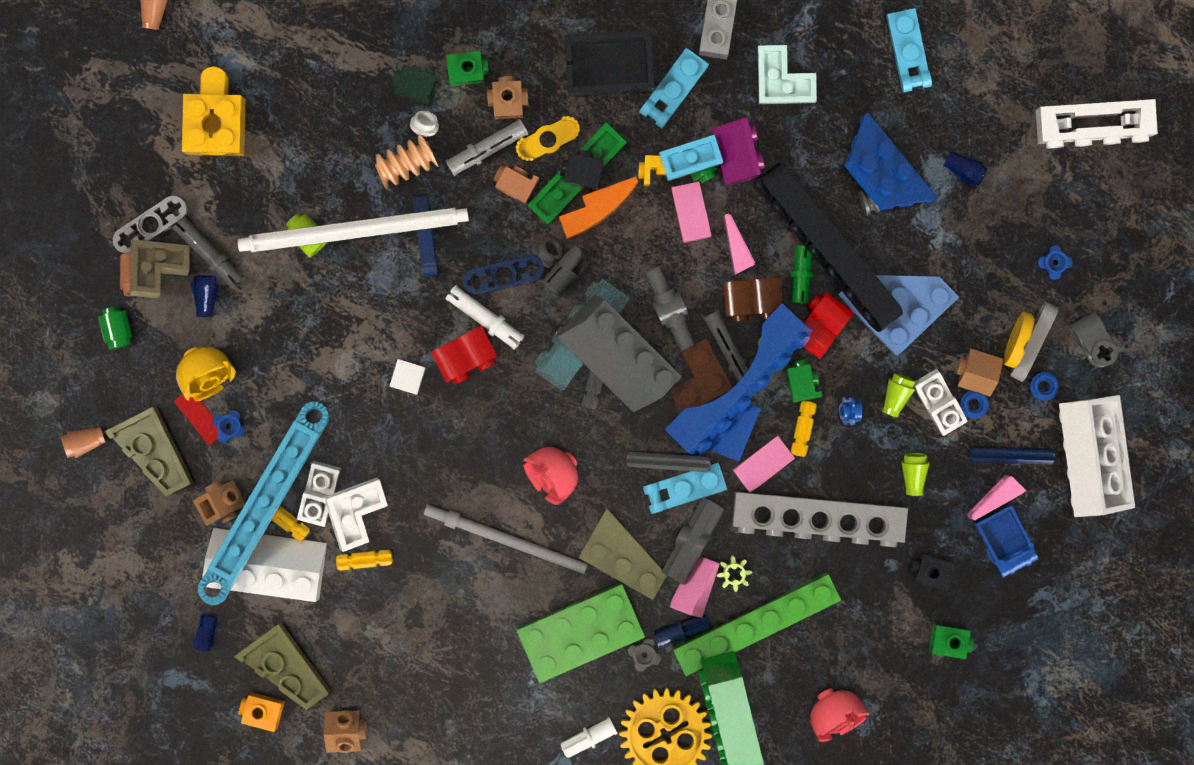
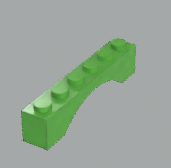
(759, 623)

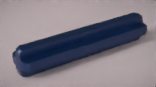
(1012, 455)

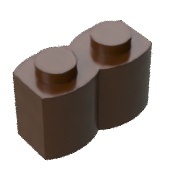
(752, 298)

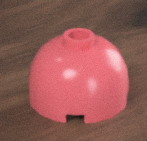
(553, 472)
(836, 713)

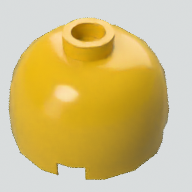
(203, 372)

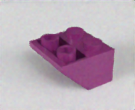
(738, 152)

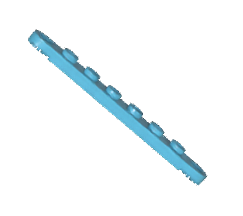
(263, 503)

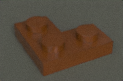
(708, 378)

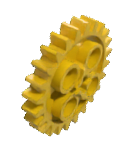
(652, 711)

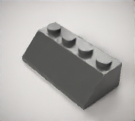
(618, 354)

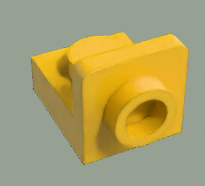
(651, 163)

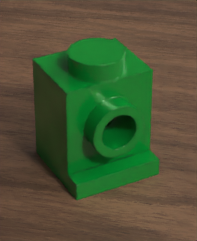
(802, 381)

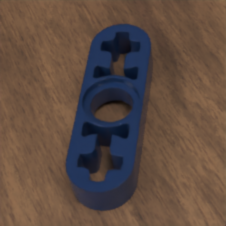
(425, 239)
(484, 287)

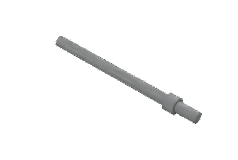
(453, 519)

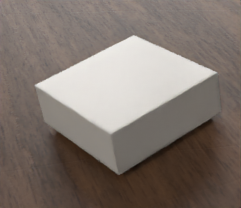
(407, 376)

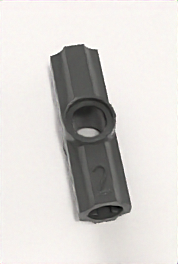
(693, 540)

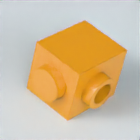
(261, 711)

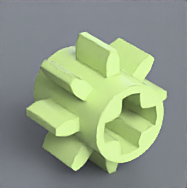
(733, 564)

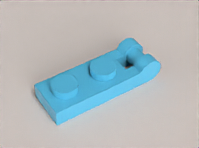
(908, 49)
(674, 87)
(685, 488)

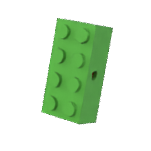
(580, 632)

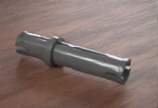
(217, 261)
(716, 321)

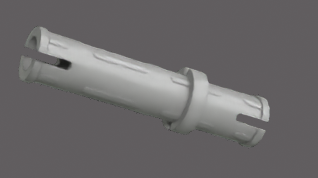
(486, 147)

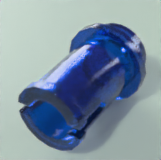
(204, 633)

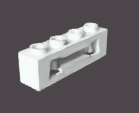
(1143, 120)

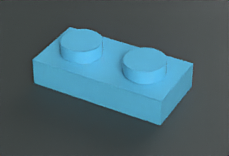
(691, 157)

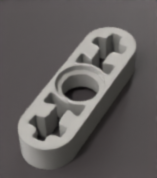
(164, 207)
(1042, 325)

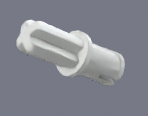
(588, 737)

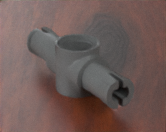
(670, 308)

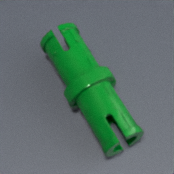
(801, 275)

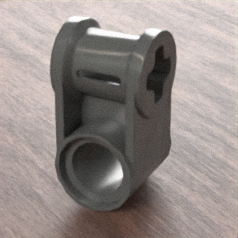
(1091, 336)

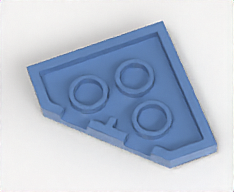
(922, 303)

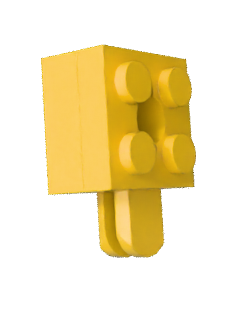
(213, 118)

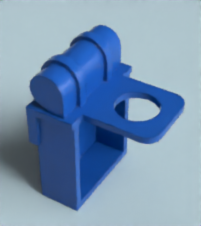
(1006, 541)

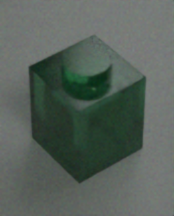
(414, 84)

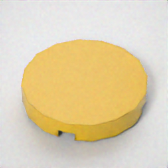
(1019, 336)

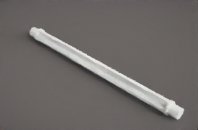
(353, 230)

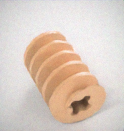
(405, 161)

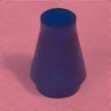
(966, 169)
(204, 294)

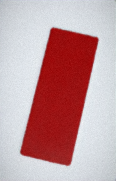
(198, 417)

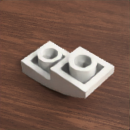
(939, 402)
(320, 483)

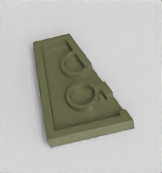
(153, 449)
(622, 557)
(286, 666)

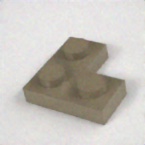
(151, 259)

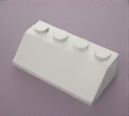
(1096, 456)
(276, 567)

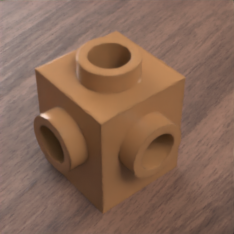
(507, 109)
(219, 502)
(343, 731)

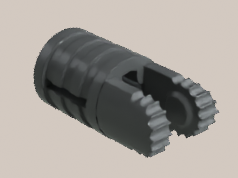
(566, 271)

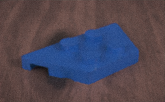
(884, 170)

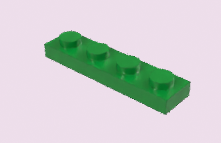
(556, 194)

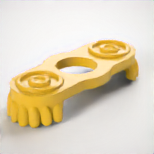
(564, 130)

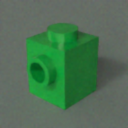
(467, 68)
(950, 641)

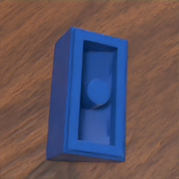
(734, 439)

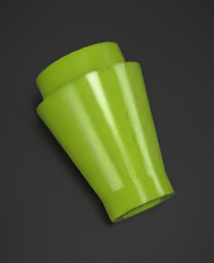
(898, 393)
(915, 471)

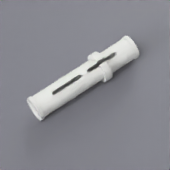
(478, 312)

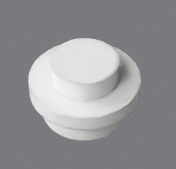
(424, 123)

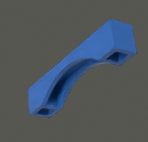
(779, 339)

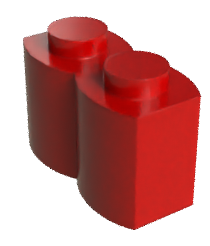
(826, 321)
(464, 355)

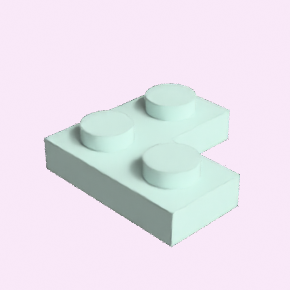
(776, 85)

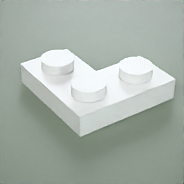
(347, 510)

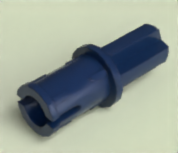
(682, 631)

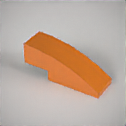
(597, 207)

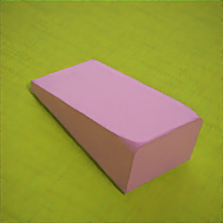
(691, 212)
(739, 251)
(763, 464)
(1000, 494)
(695, 592)

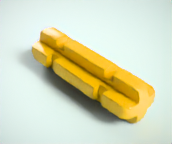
(803, 428)
(289, 523)
(364, 559)

